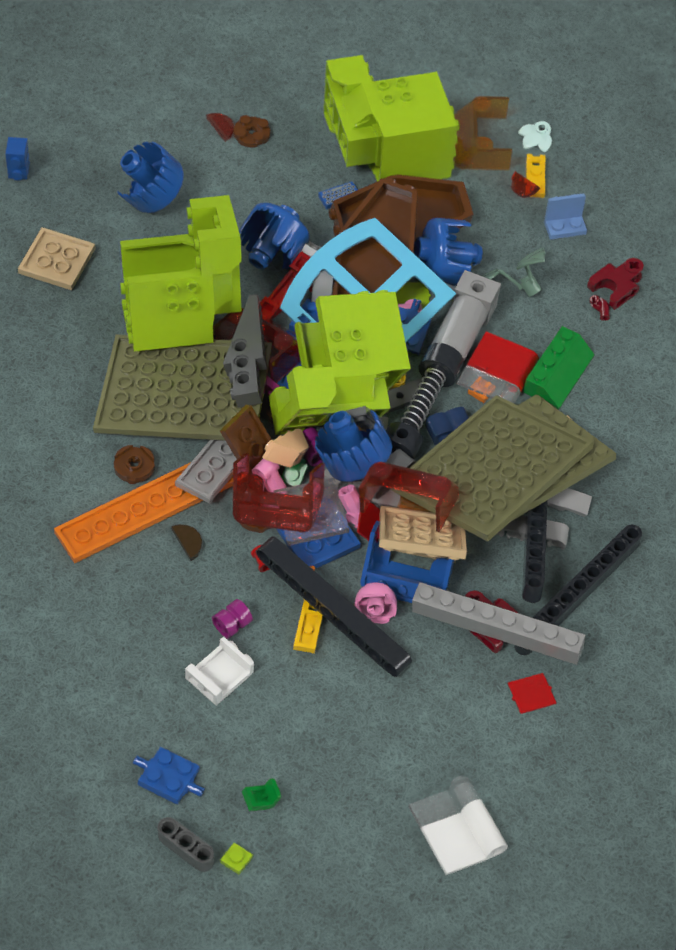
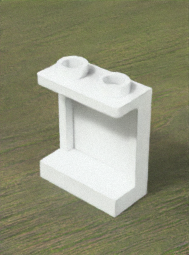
(220, 671)

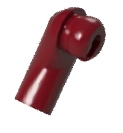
(600, 305)

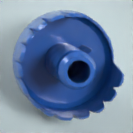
(155, 177)
(271, 229)
(442, 251)
(348, 450)

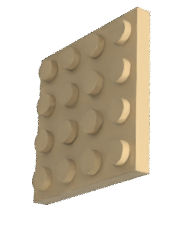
(417, 533)

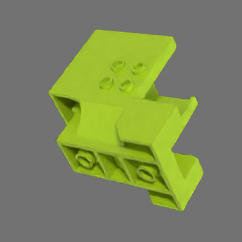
(392, 122)
(182, 279)
(344, 359)

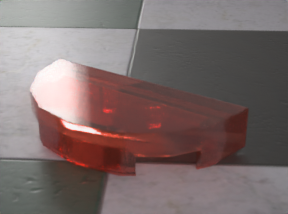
(222, 124)
(522, 186)

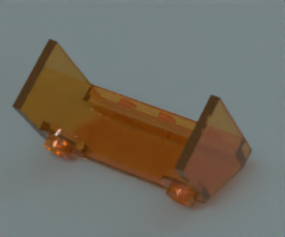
(476, 151)

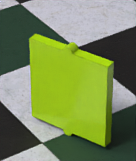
(413, 290)

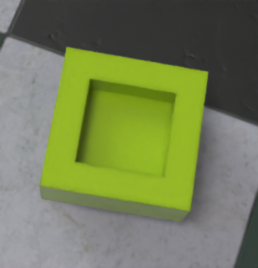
(236, 858)

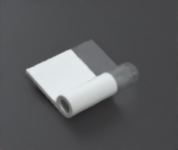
(458, 826)

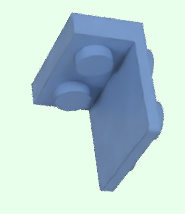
(564, 216)

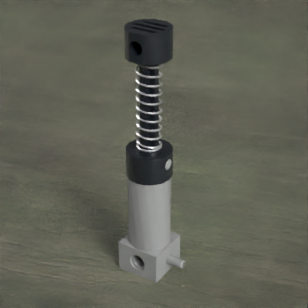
(445, 357)

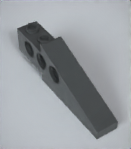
(247, 355)

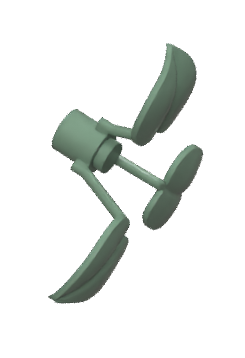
(529, 282)

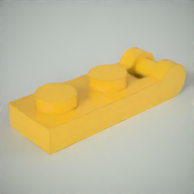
(536, 173)
(308, 629)

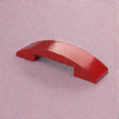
(271, 305)

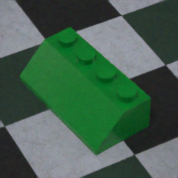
(559, 367)

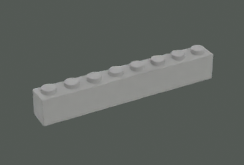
(498, 623)

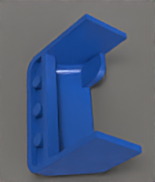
(401, 577)

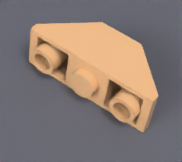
(287, 449)

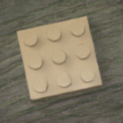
(56, 258)

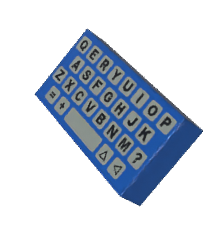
(337, 192)

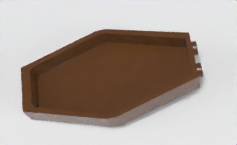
(435, 200)
(397, 211)

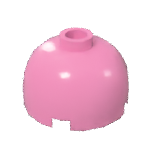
(376, 602)

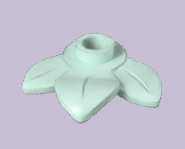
(535, 137)

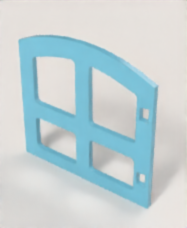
(411, 267)

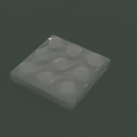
(330, 518)

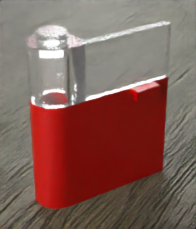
(498, 368)

